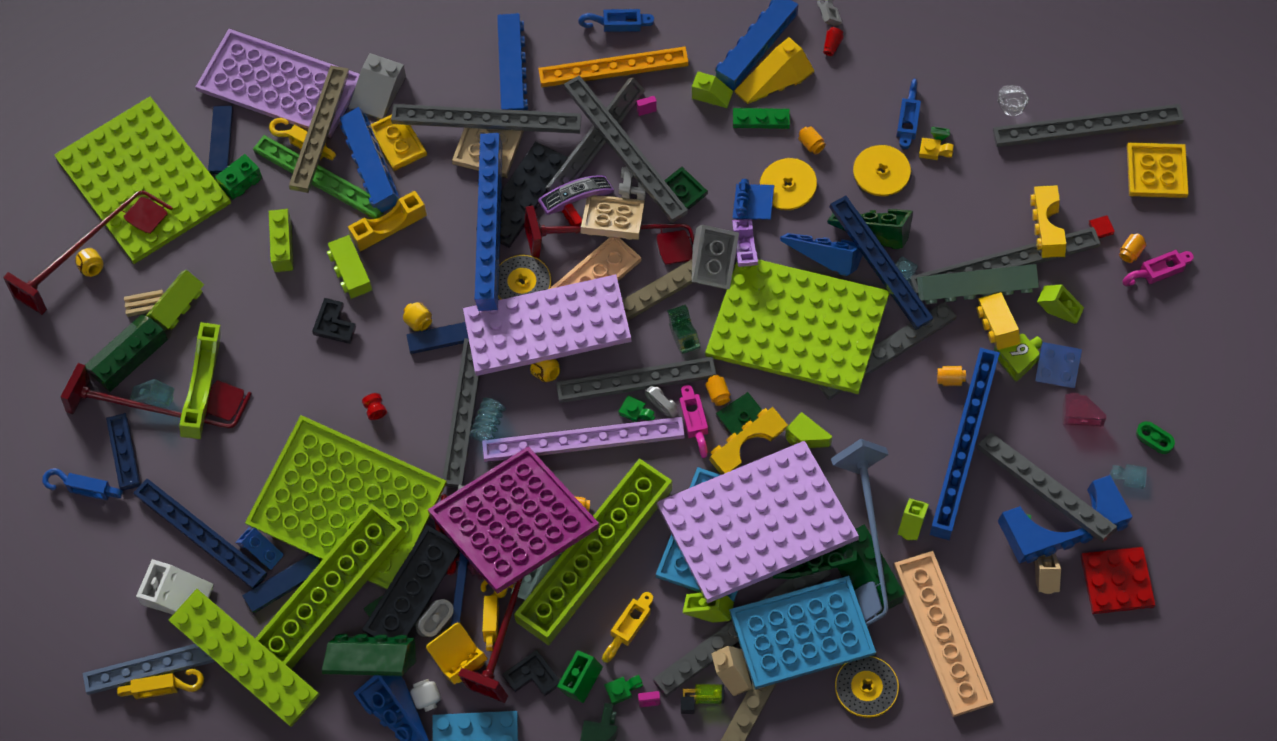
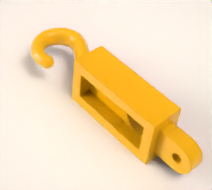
(297, 136)
(490, 618)
(626, 626)
(159, 685)

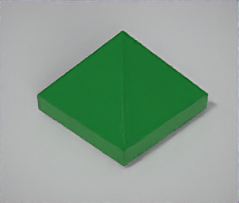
(940, 133)

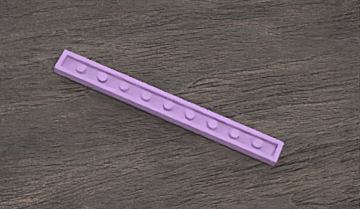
(585, 438)

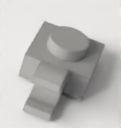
(829, 13)

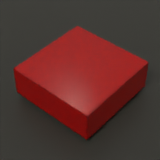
(1102, 226)

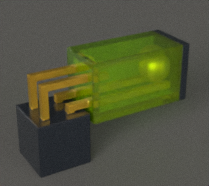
(703, 695)

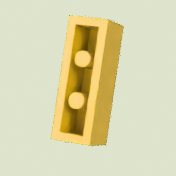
(998, 321)

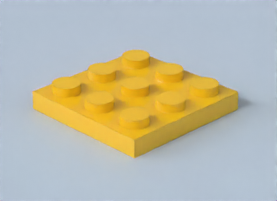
(1157, 170)

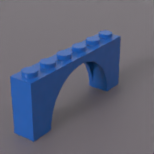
(1032, 541)

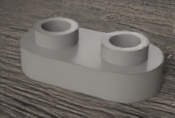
(657, 398)

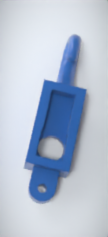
(615, 20)
(909, 114)
(83, 485)

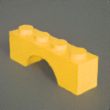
(370, 231)
(1051, 238)
(767, 426)

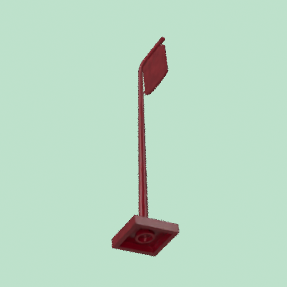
(143, 215)
(673, 246)
(222, 401)
(485, 682)

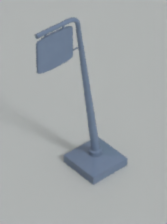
(858, 459)

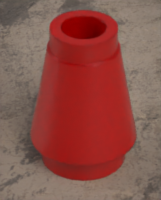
(832, 40)

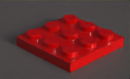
(1117, 580)

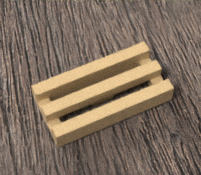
(143, 299)

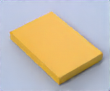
(398, 143)

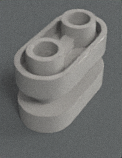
(626, 187)
(434, 618)

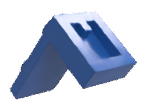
(260, 547)

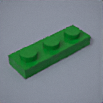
(761, 118)

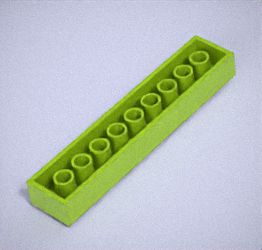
(589, 560)
(331, 586)

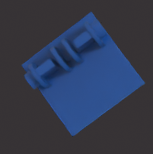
(753, 201)
(1058, 365)

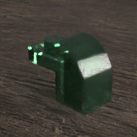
(682, 329)
(601, 731)

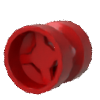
(374, 406)

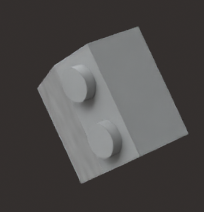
(377, 86)
(713, 256)

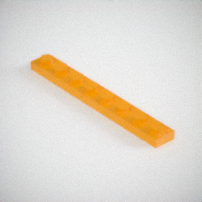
(614, 66)

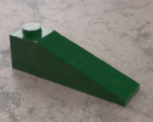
(890, 228)
(836, 558)

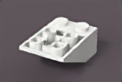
(169, 587)

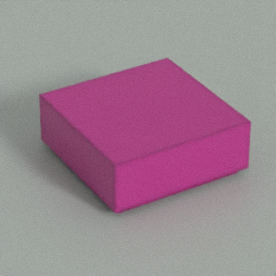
(646, 105)
(649, 699)

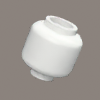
(425, 695)

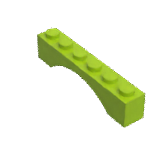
(201, 381)

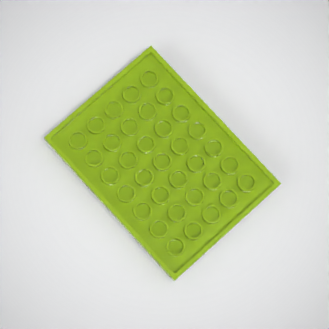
(142, 154)
(798, 325)
(328, 483)

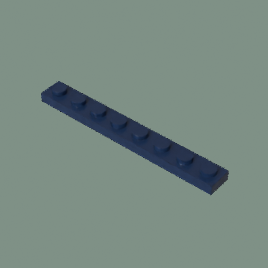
(881, 262)
(200, 534)

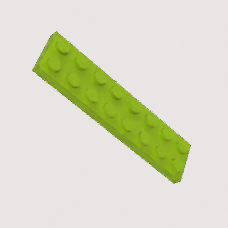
(244, 657)

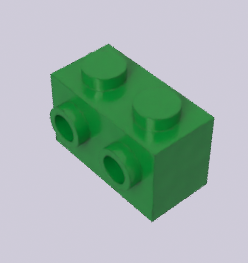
(239, 177)
(580, 676)

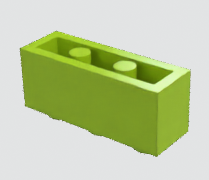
(281, 240)
(349, 267)
(176, 300)

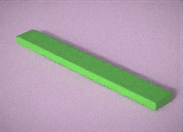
(322, 179)

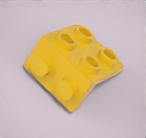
(455, 650)

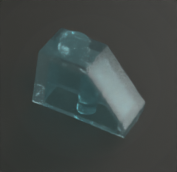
(153, 393)

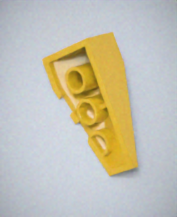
(780, 69)

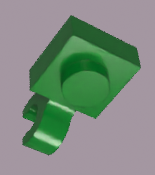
(635, 409)
(620, 690)

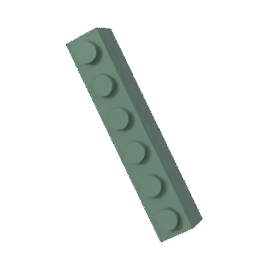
(977, 282)

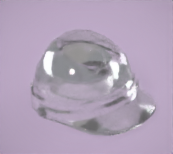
(1012, 100)

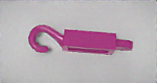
(1157, 269)
(694, 421)

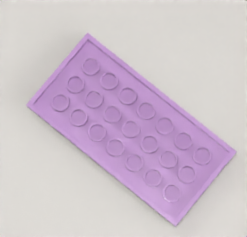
(270, 79)
(547, 325)

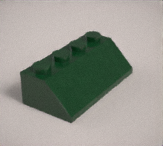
(126, 352)
(866, 570)
(369, 655)

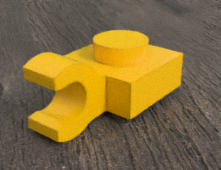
(932, 149)

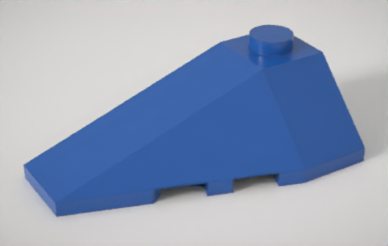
(836, 256)
(392, 704)

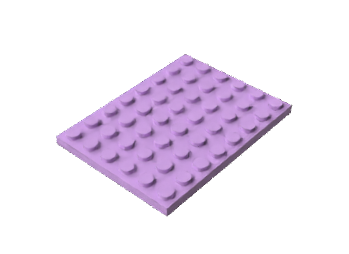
(756, 521)

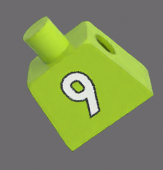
(1021, 357)

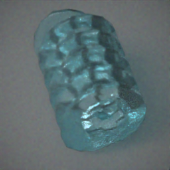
(487, 419)

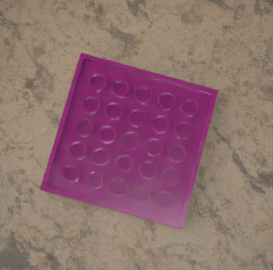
(513, 519)

